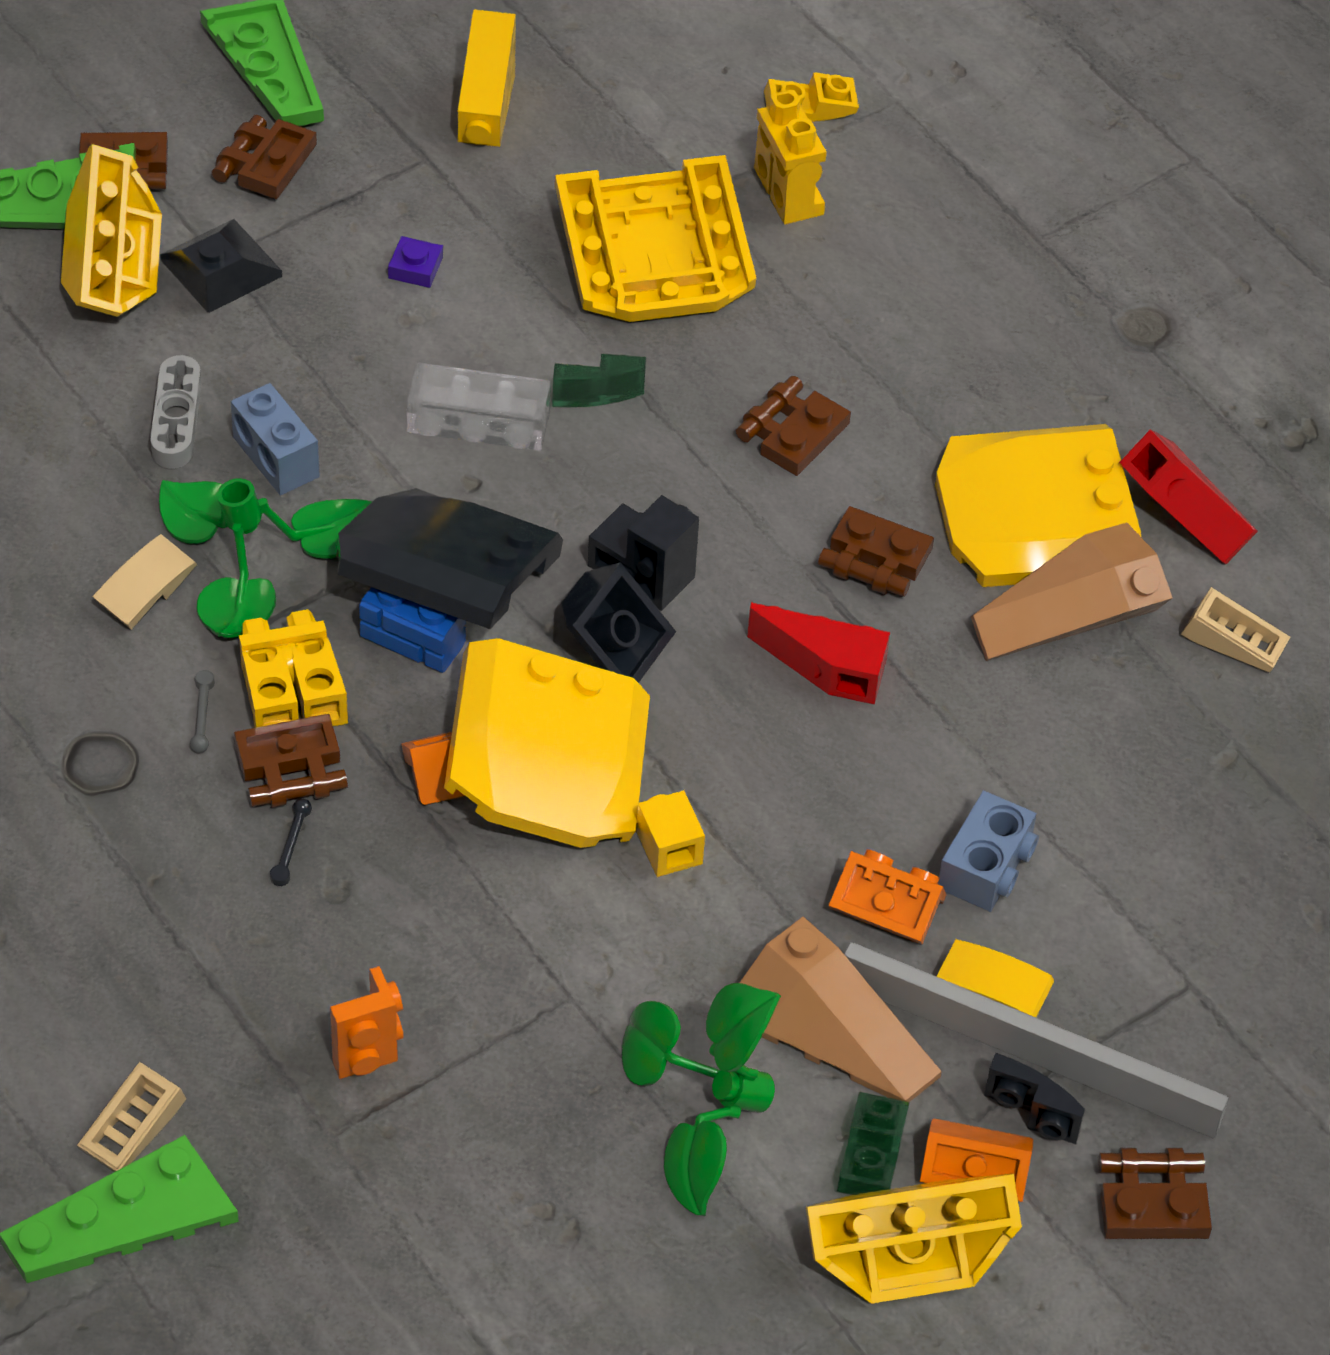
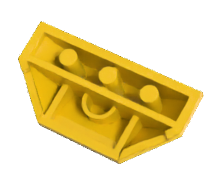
(110, 235)
(915, 1236)

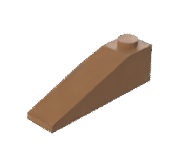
(1082, 588)
(837, 1014)

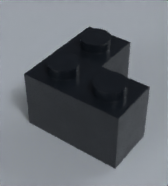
(651, 545)

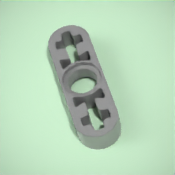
(184, 425)

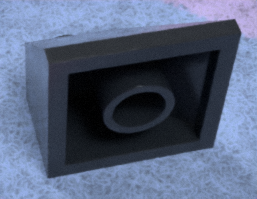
(221, 265)
(616, 621)

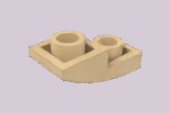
(143, 579)

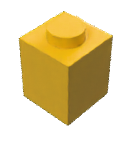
(670, 833)

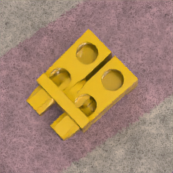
(789, 158)
(290, 657)

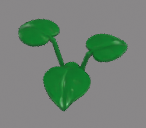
(198, 509)
(735, 1027)

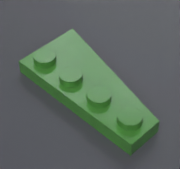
(268, 56)
(40, 193)
(140, 1203)

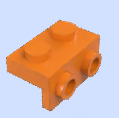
(367, 1028)

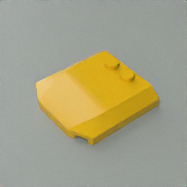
(666, 231)
(1029, 496)
(548, 743)

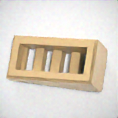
(1209, 630)
(128, 1095)

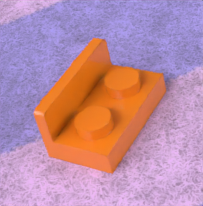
(888, 896)

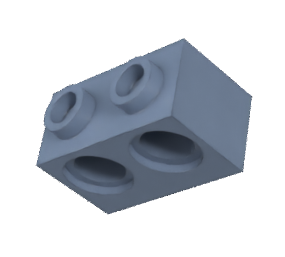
(275, 439)
(983, 848)

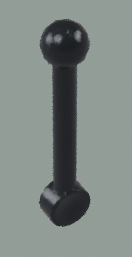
(280, 873)

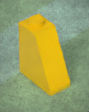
(487, 78)

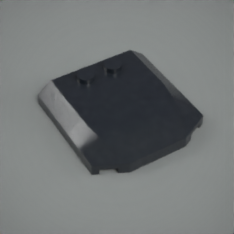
(444, 553)

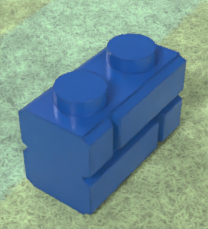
(411, 629)

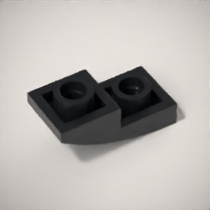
(1052, 1108)

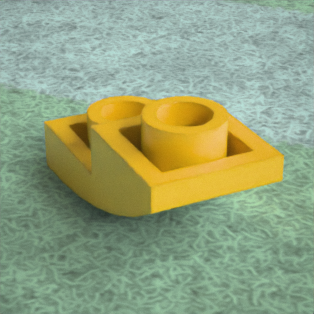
(821, 99)
(996, 976)

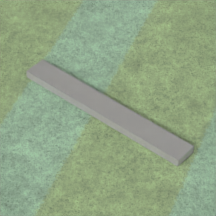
(1041, 1042)

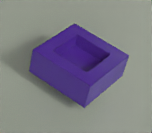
(415, 262)

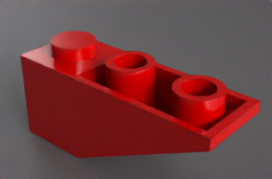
(1188, 495)
(829, 653)

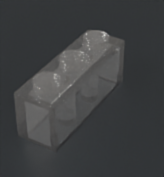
(478, 406)

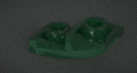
(588, 386)
(873, 1144)

